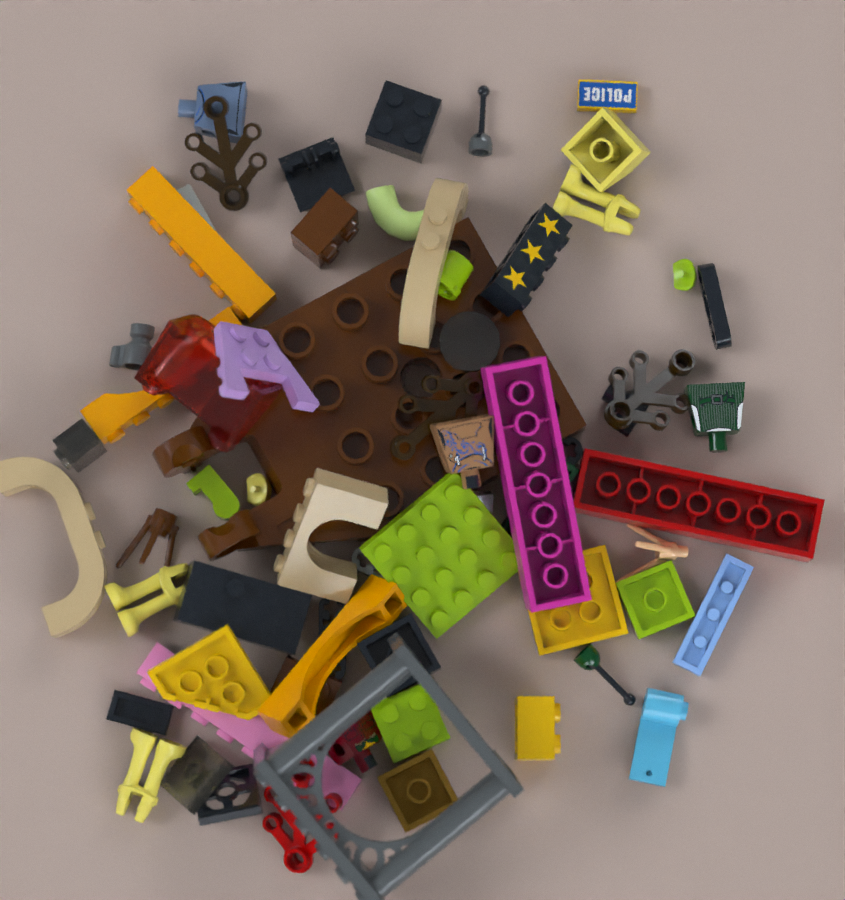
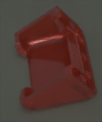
(186, 368)

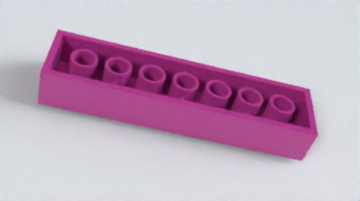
(536, 483)

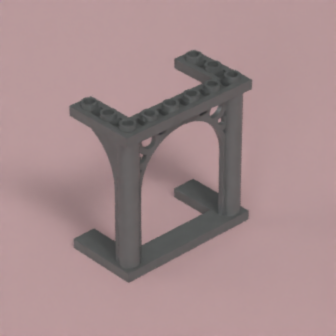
(280, 763)

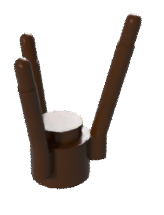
(160, 525)

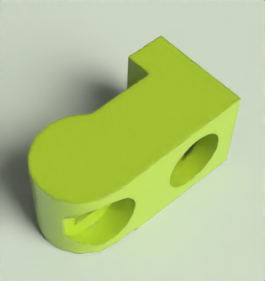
(223, 499)

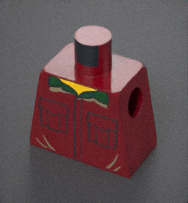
(356, 743)

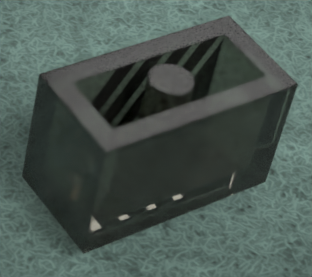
(78, 446)

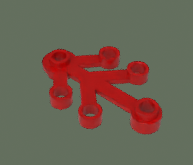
(298, 843)

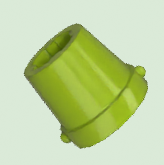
(454, 275)

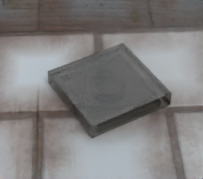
(196, 775)

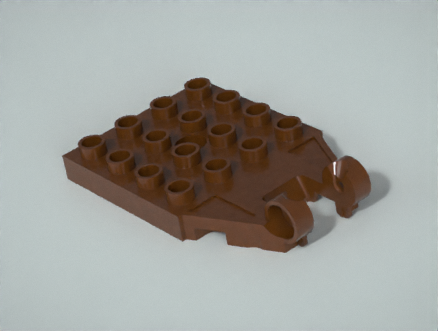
(357, 370)

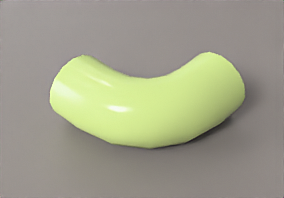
(390, 215)

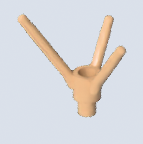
(663, 550)

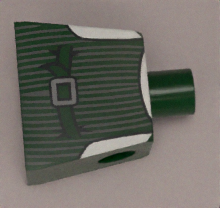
(716, 411)

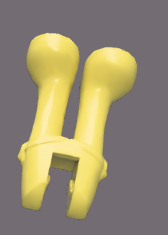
(614, 204)
(123, 596)
(165, 752)

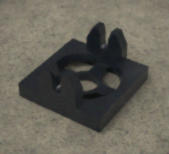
(229, 812)

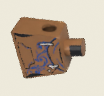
(466, 446)

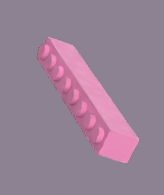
(253, 733)

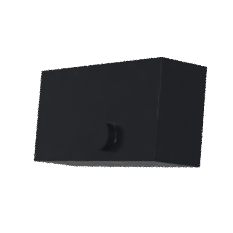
(252, 607)

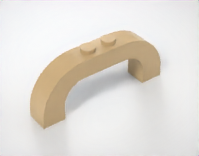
(443, 209)
(84, 600)

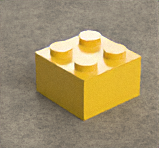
(536, 728)

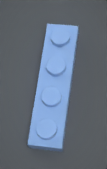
(713, 615)

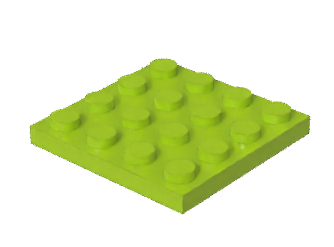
(443, 554)

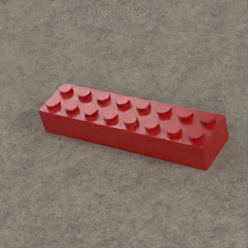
(697, 505)

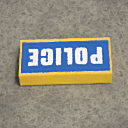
(612, 95)

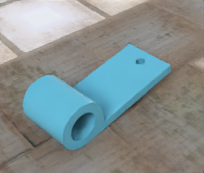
(656, 736)

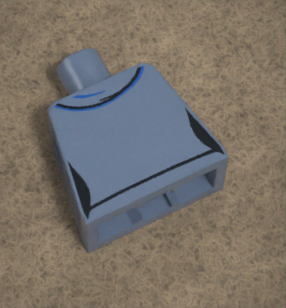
(235, 95)

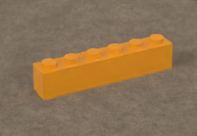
(201, 245)

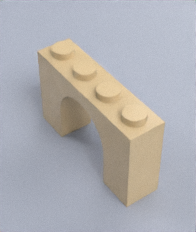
(327, 499)

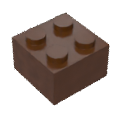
(325, 229)

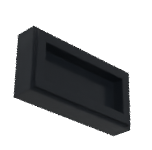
(140, 712)

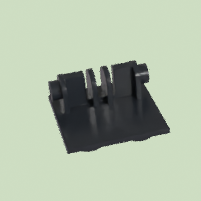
(314, 171)

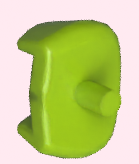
(684, 275)

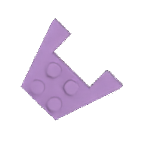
(256, 355)

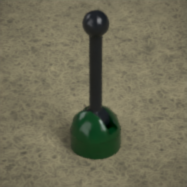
(590, 659)

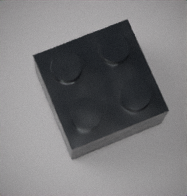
(403, 121)
(377, 648)

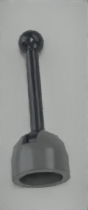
(481, 143)

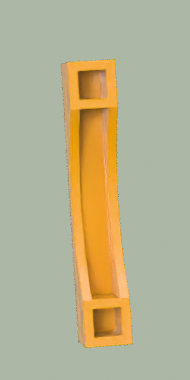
(116, 412)
(296, 697)

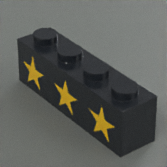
(527, 260)

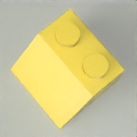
(605, 150)

